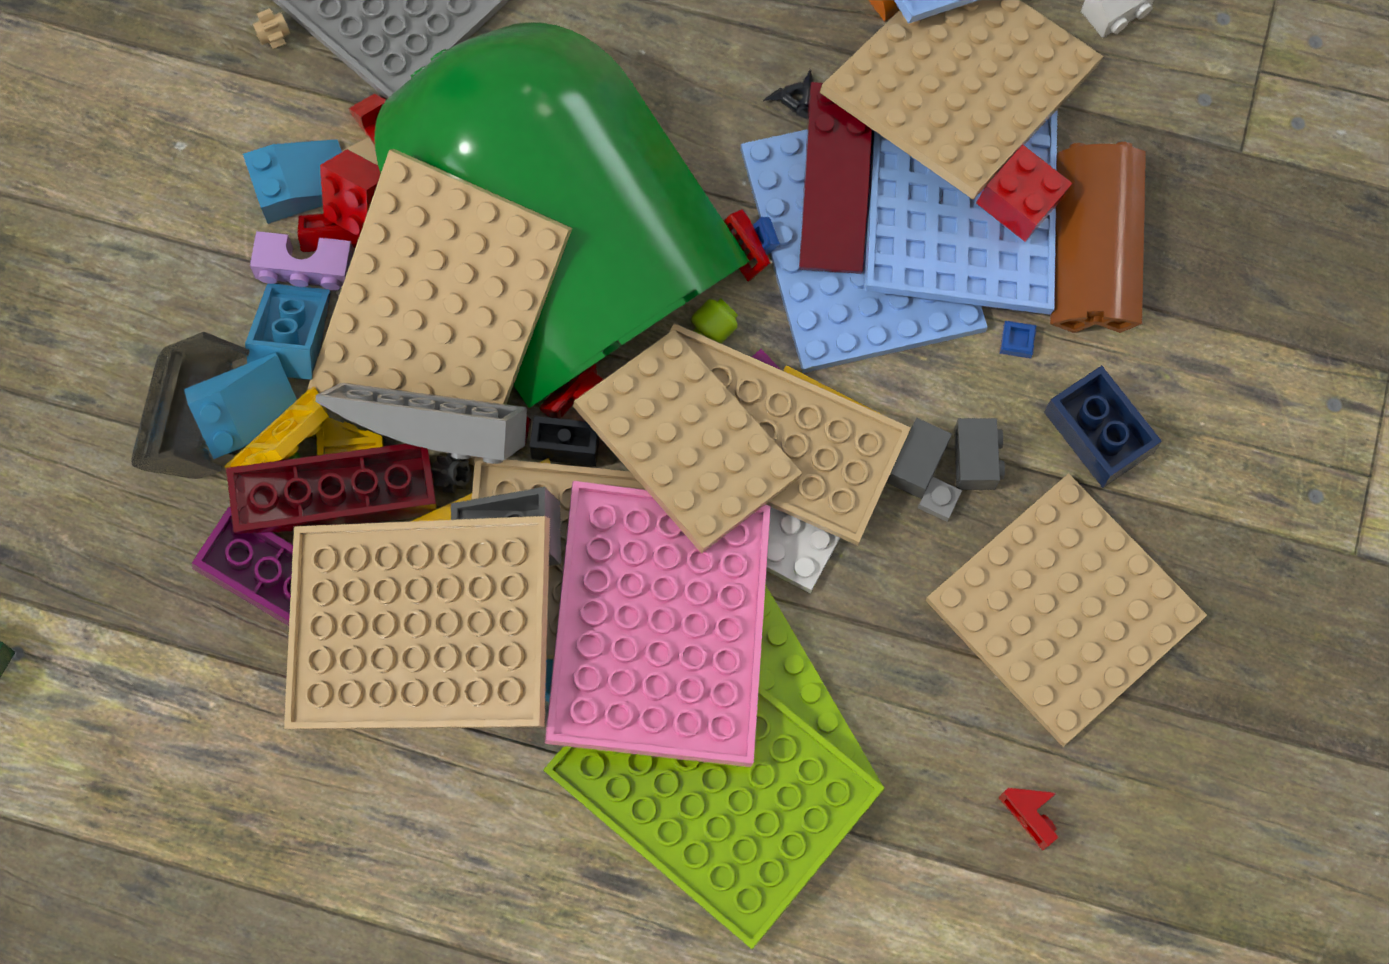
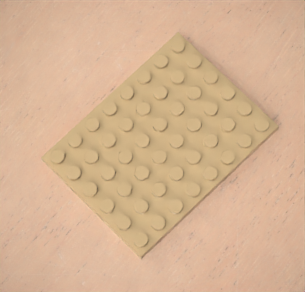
(963, 85)
(440, 288)
(418, 625)

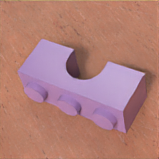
(274, 262)

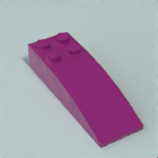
(249, 566)

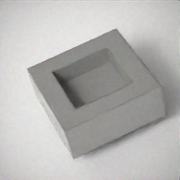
(939, 499)

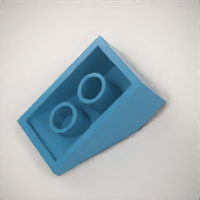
(289, 176)
(290, 324)
(240, 403)

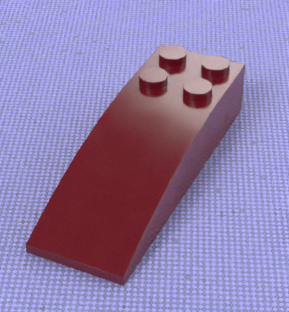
(834, 188)
(332, 489)

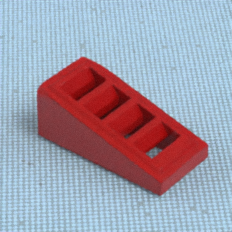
(746, 232)

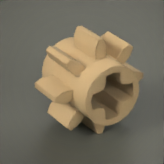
(271, 28)

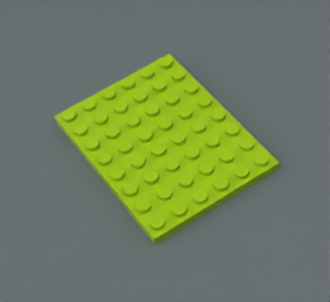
(727, 832)

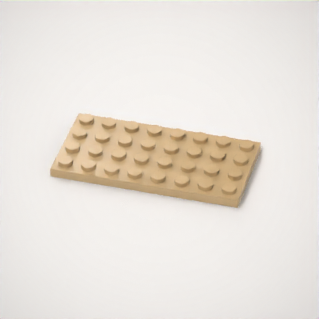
(832, 441)

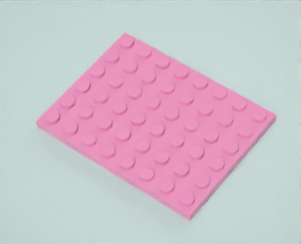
(654, 635)

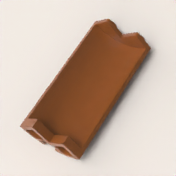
(1100, 238)

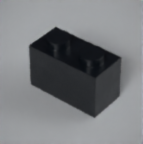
(564, 441)

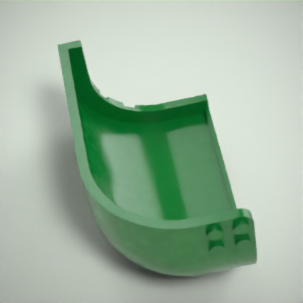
(572, 139)

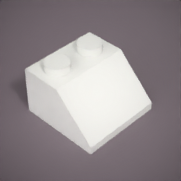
(1114, 15)

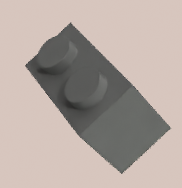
(978, 454)
(919, 458)

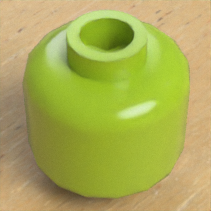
(715, 320)

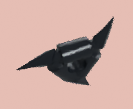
(786, 94)

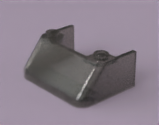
(168, 432)

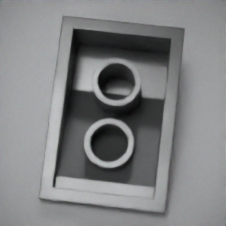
(517, 504)

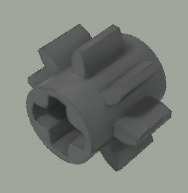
(451, 473)

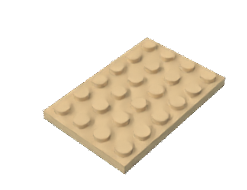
(687, 440)

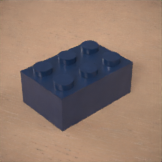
(1102, 426)

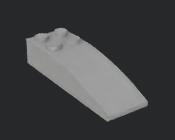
(432, 421)

